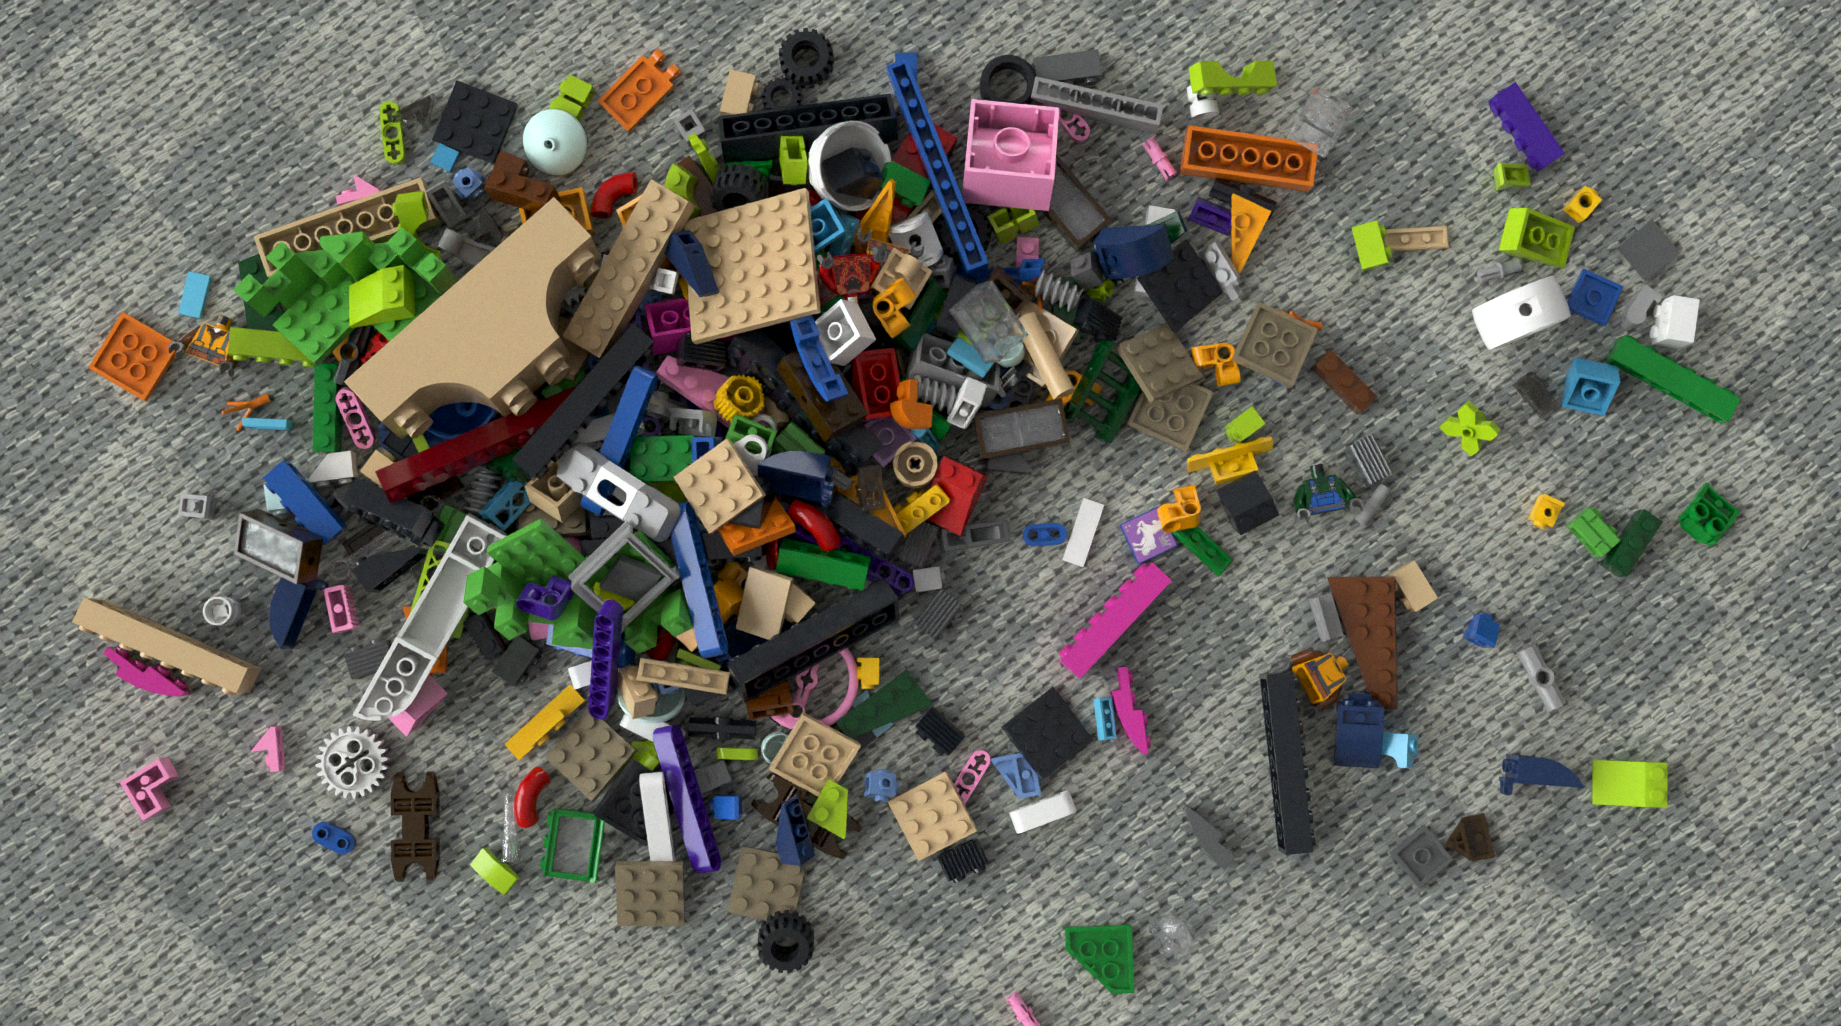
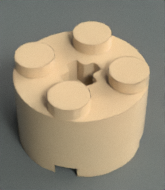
(915, 452)

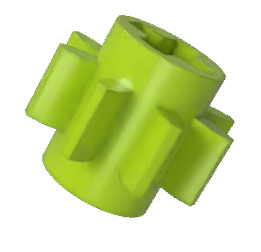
(1102, 291)

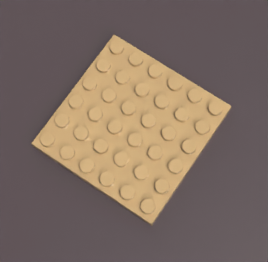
(760, 264)

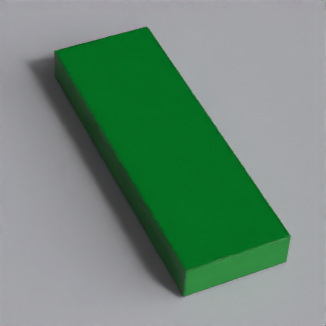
(1205, 549)

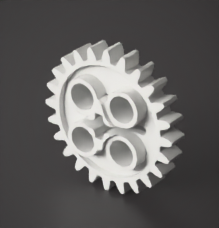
(363, 778)

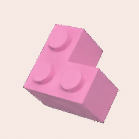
(427, 700)
(145, 788)

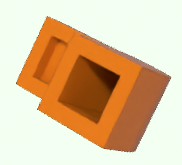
(907, 410)

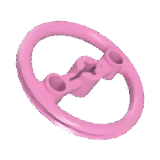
(788, 721)

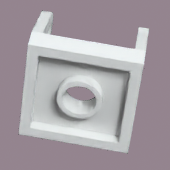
(922, 226)
(751, 459)

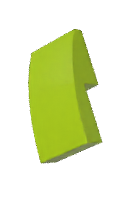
(494, 872)

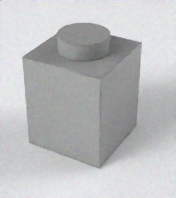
(928, 579)

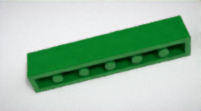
(1673, 379)

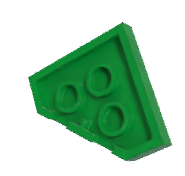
(1104, 953)

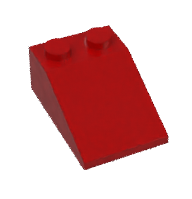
(876, 381)
(963, 488)

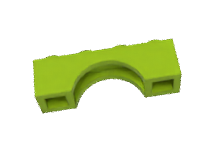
(1211, 78)
(413, 211)

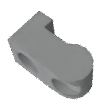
(1638, 305)

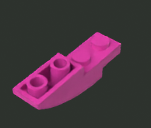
(153, 679)
(1131, 720)

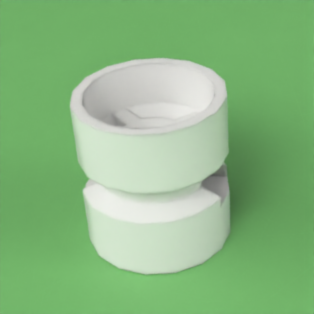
(1204, 108)
(221, 611)

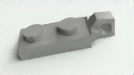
(1222, 270)

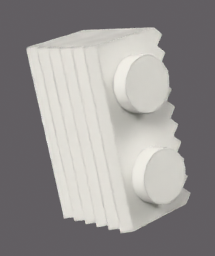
(967, 403)

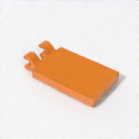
(639, 90)

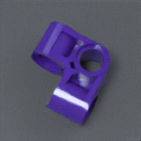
(547, 601)

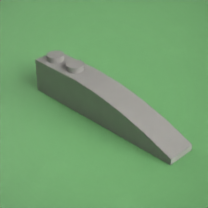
(1099, 105)

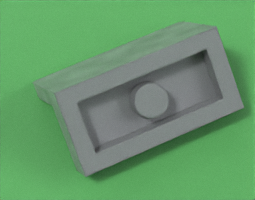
(1326, 617)

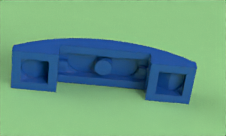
(1029, 270)
(815, 359)

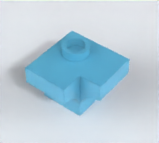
(1401, 747)

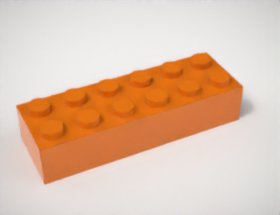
(1247, 159)

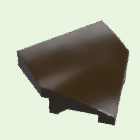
(1472, 838)

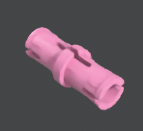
(1159, 158)
(1023, 1012)

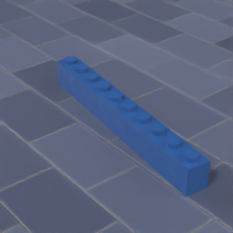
(937, 166)

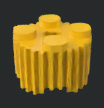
(740, 397)

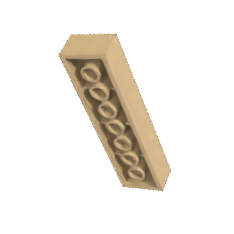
(367, 215)
(628, 269)
(166, 645)

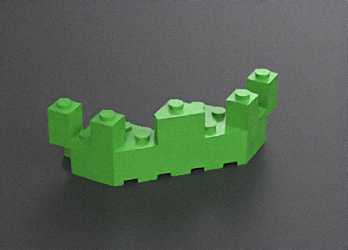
(318, 283)
(537, 555)

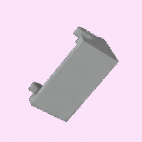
(694, 422)

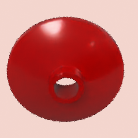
(772, 552)

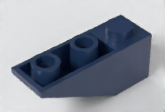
(691, 261)
(793, 835)

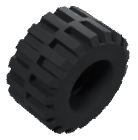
(806, 40)
(738, 186)
(981, 226)
(785, 957)

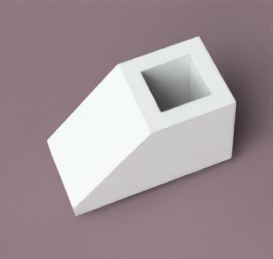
(336, 467)

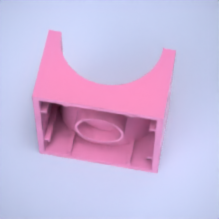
(1010, 155)

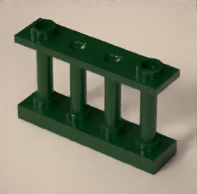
(1118, 408)

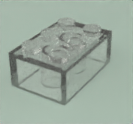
(1320, 121)
(988, 322)

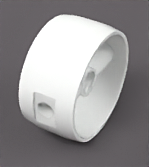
(1521, 312)

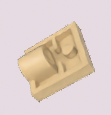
(899, 266)

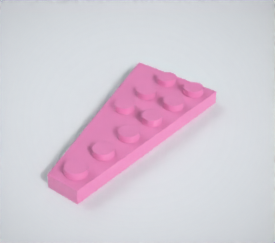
(696, 385)

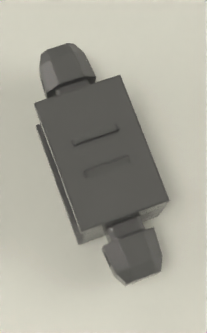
(717, 774)

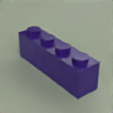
(1526, 127)

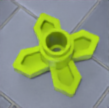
(1471, 427)

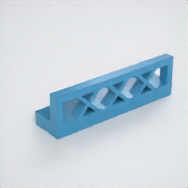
(500, 499)

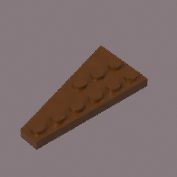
(1369, 618)

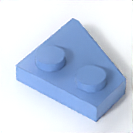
(1018, 774)

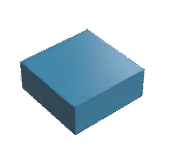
(445, 158)

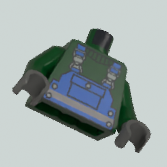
(1323, 495)

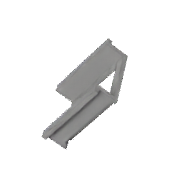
(603, 554)

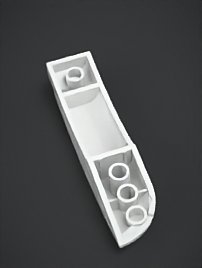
(429, 623)

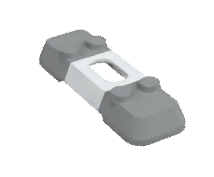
(644, 507)

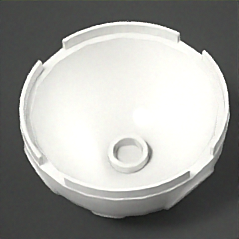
(838, 139)

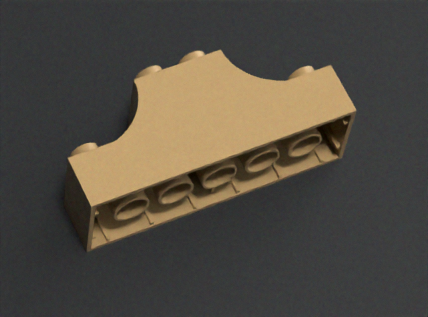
(489, 333)

